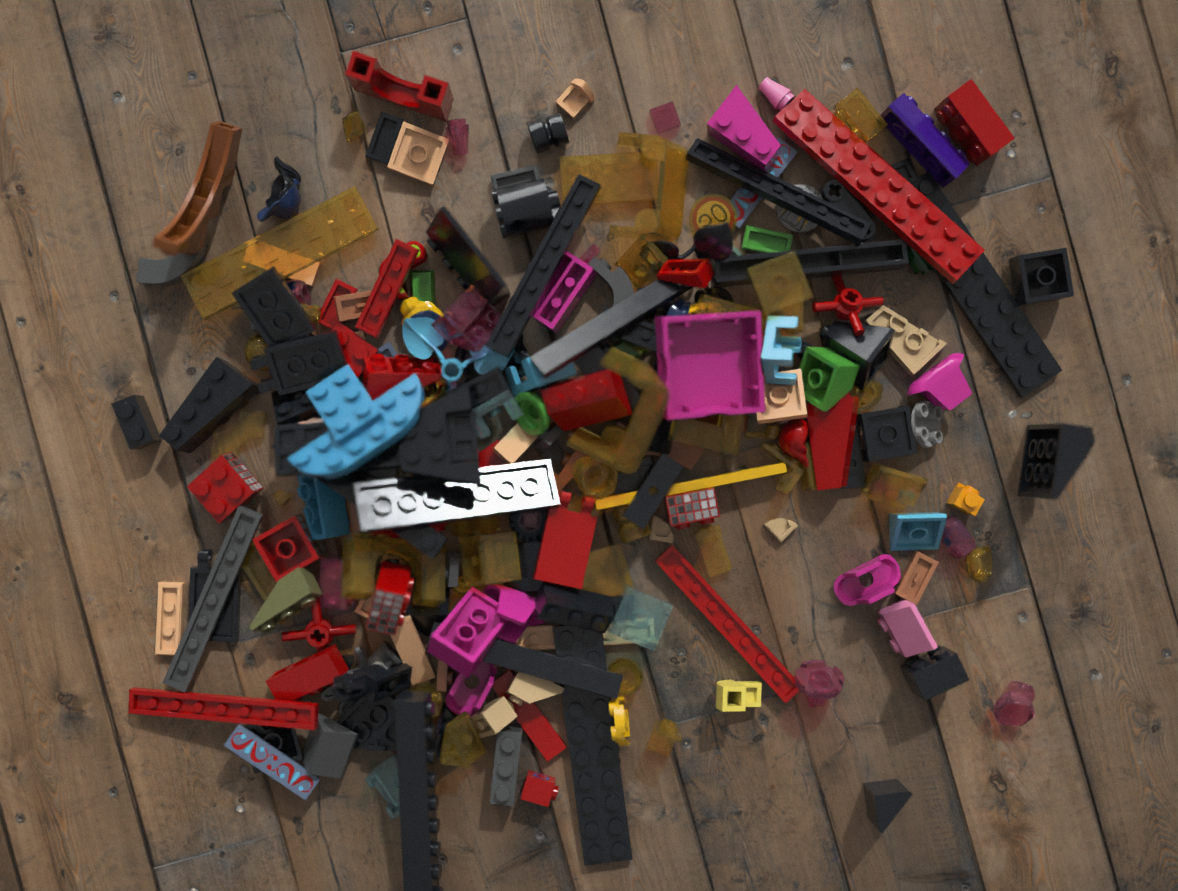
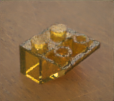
(490, 559)

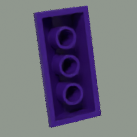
(924, 141)

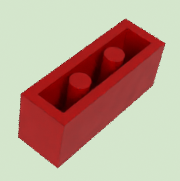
(307, 675)

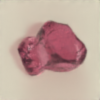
(1015, 705)

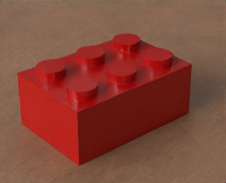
(973, 123)

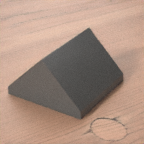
(328, 748)

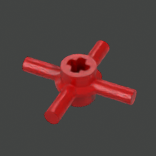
(848, 305)
(320, 624)

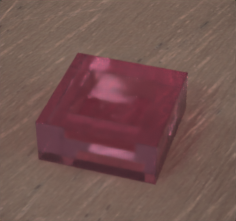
(665, 117)

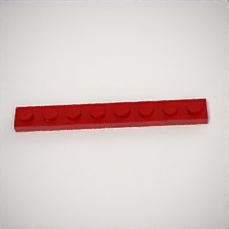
(728, 623)
(224, 708)

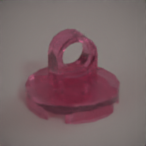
(818, 681)

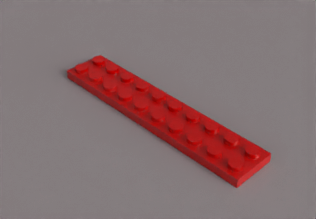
(878, 186)

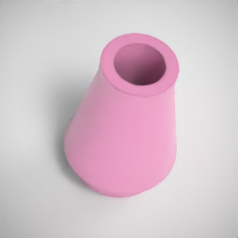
(776, 94)

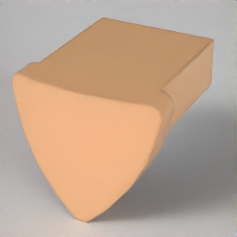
(575, 98)

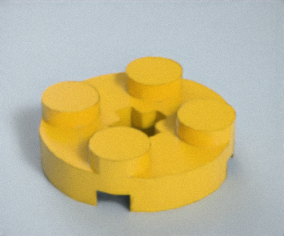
(621, 718)

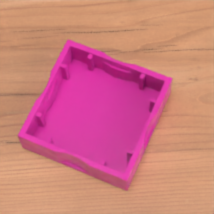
(711, 363)

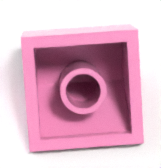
(906, 628)

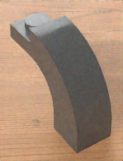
(168, 270)
(617, 281)

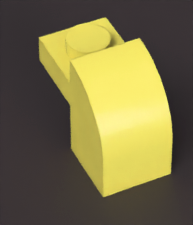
(737, 695)

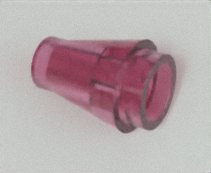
(458, 135)

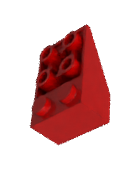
(385, 373)

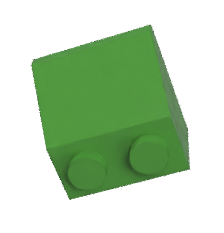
(826, 376)

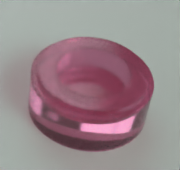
(592, 251)

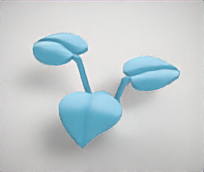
(423, 339)

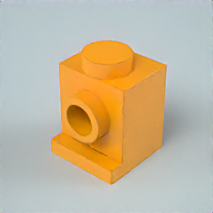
(965, 499)

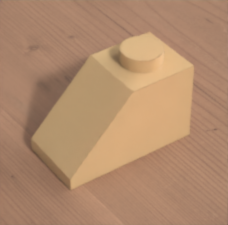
(530, 689)
(493, 717)

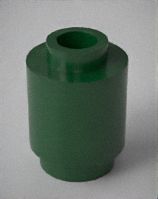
(917, 262)

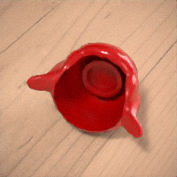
(792, 440)

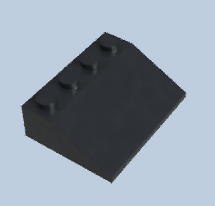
(465, 257)
(1052, 458)

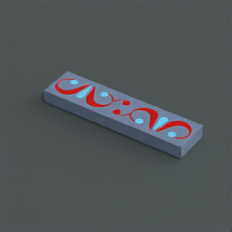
(745, 200)
(271, 761)

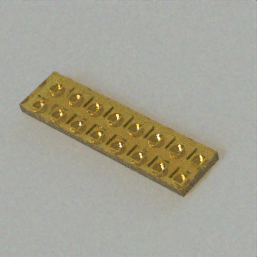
(287, 247)

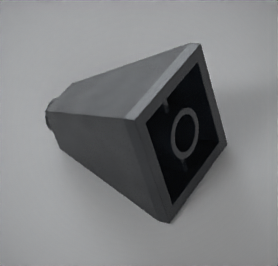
(865, 350)

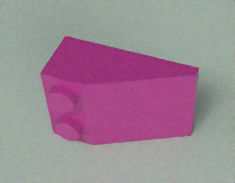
(467, 632)

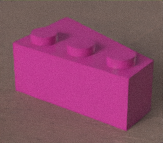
(744, 131)
(564, 292)

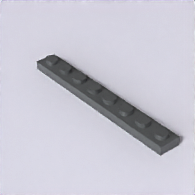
(213, 598)

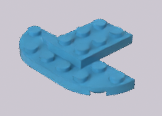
(356, 423)

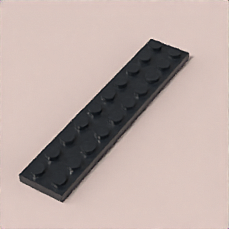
(995, 312)
(593, 754)

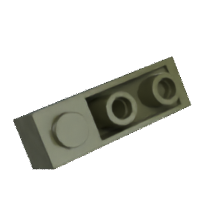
(289, 595)

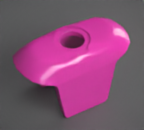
(943, 383)
(885, 576)
(516, 608)
(462, 698)

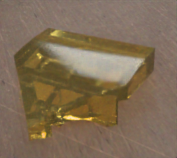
(461, 742)

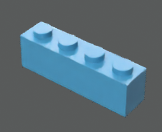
(324, 509)

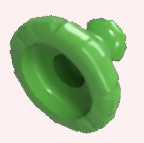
(535, 417)

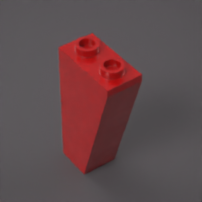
(832, 441)

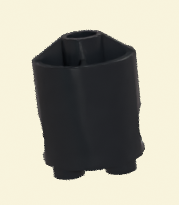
(525, 207)

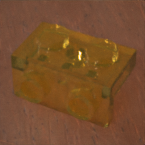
(859, 115)

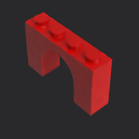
(369, 78)

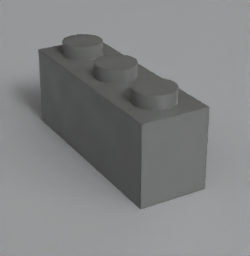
(506, 765)

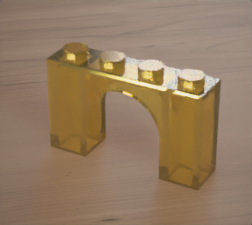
(359, 562)

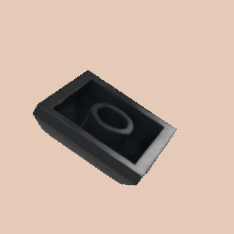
(280, 737)

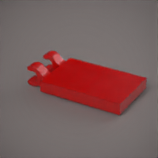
(566, 543)

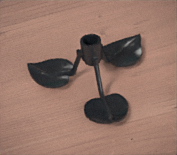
(710, 243)

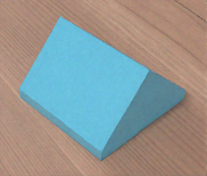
(916, 530)

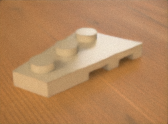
(910, 345)

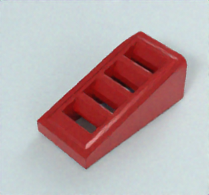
(687, 272)

